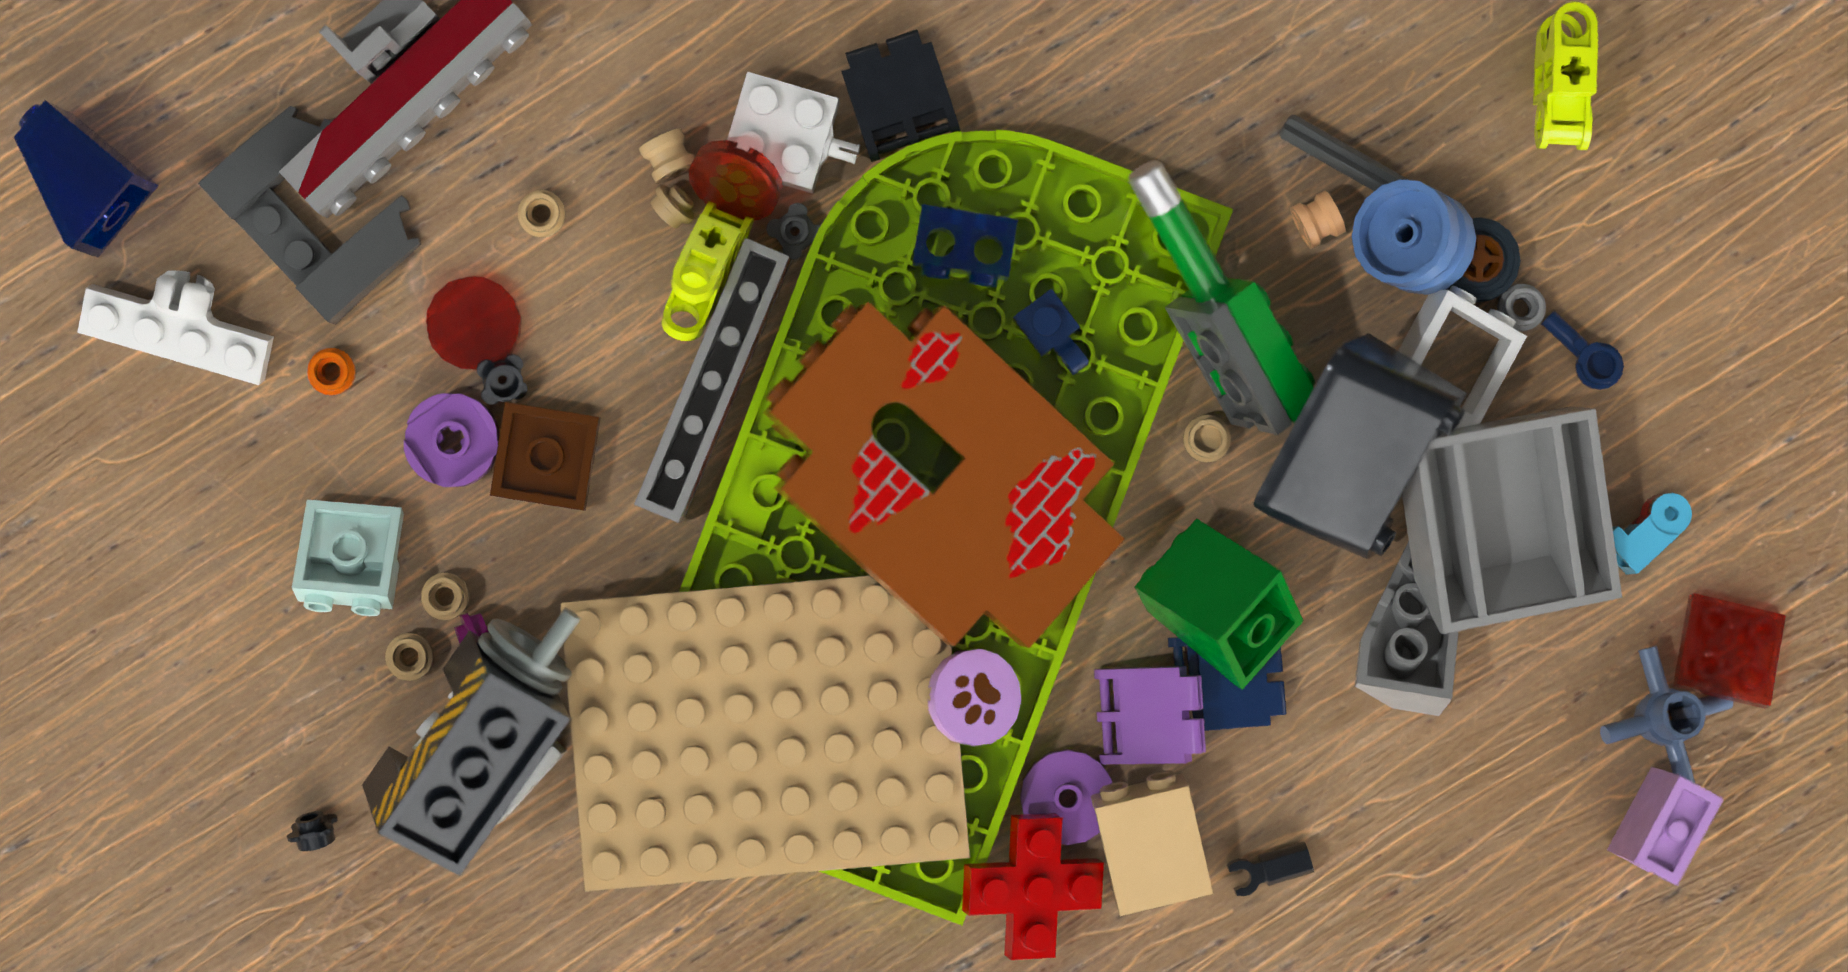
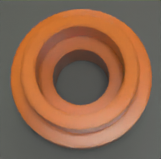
(317, 368)

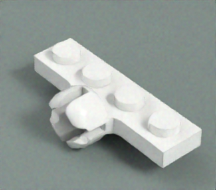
(177, 327)

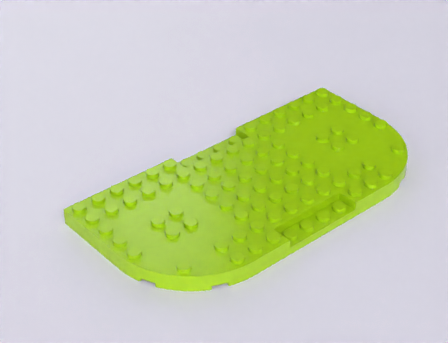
(1113, 274)

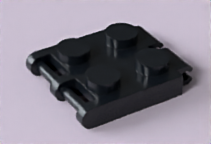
(898, 93)

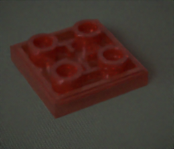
(1729, 651)

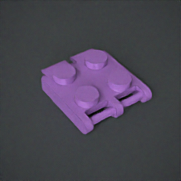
(1151, 715)

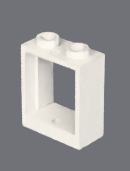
(1495, 323)

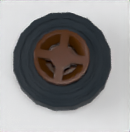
(1494, 261)

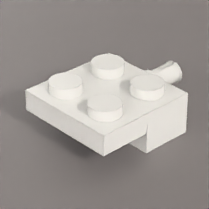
(789, 129)

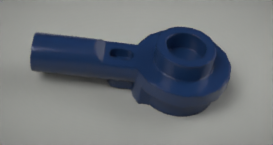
(1596, 363)

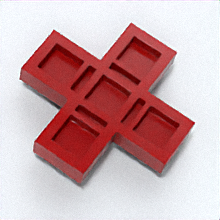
(1033, 886)

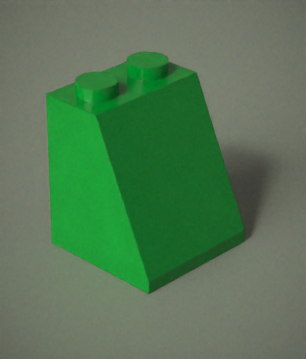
(1220, 601)

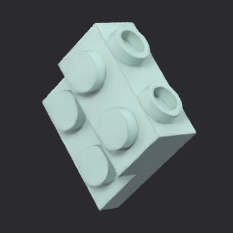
(348, 557)

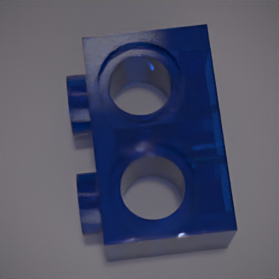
(966, 230)

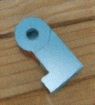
(1659, 524)

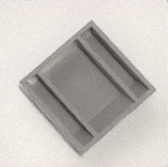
(1512, 520)

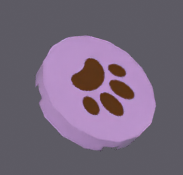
(974, 697)

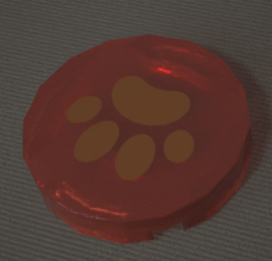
(735, 179)

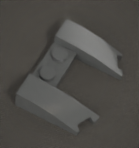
(328, 280)

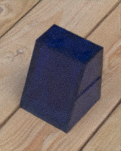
(80, 177)

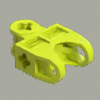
(1562, 80)
(704, 269)

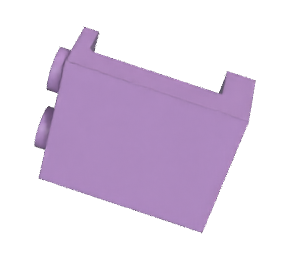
(1665, 824)

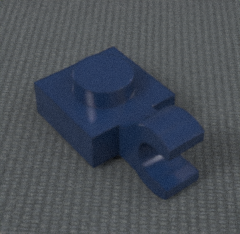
(1049, 327)

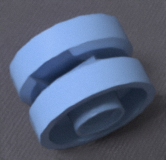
(1413, 237)

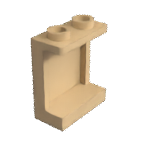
(1151, 842)

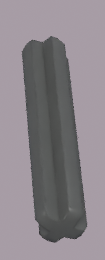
(1337, 153)

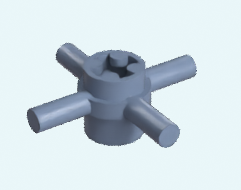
(1653, 721)

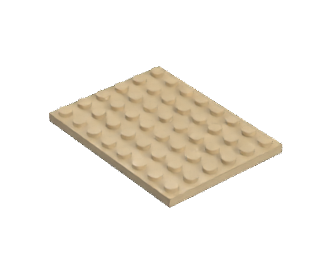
(758, 734)

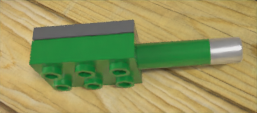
(1225, 319)

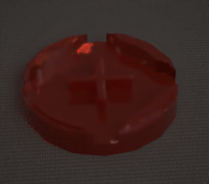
(473, 322)

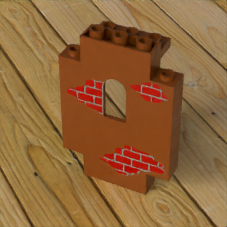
(999, 530)

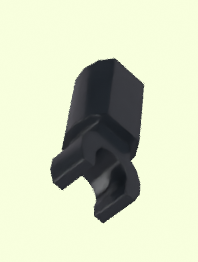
(1273, 867)

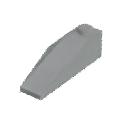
(1403, 653)

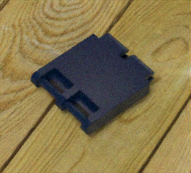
(1225, 703)

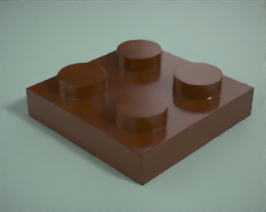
(545, 456)

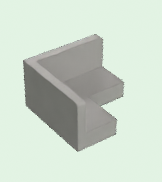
(382, 35)

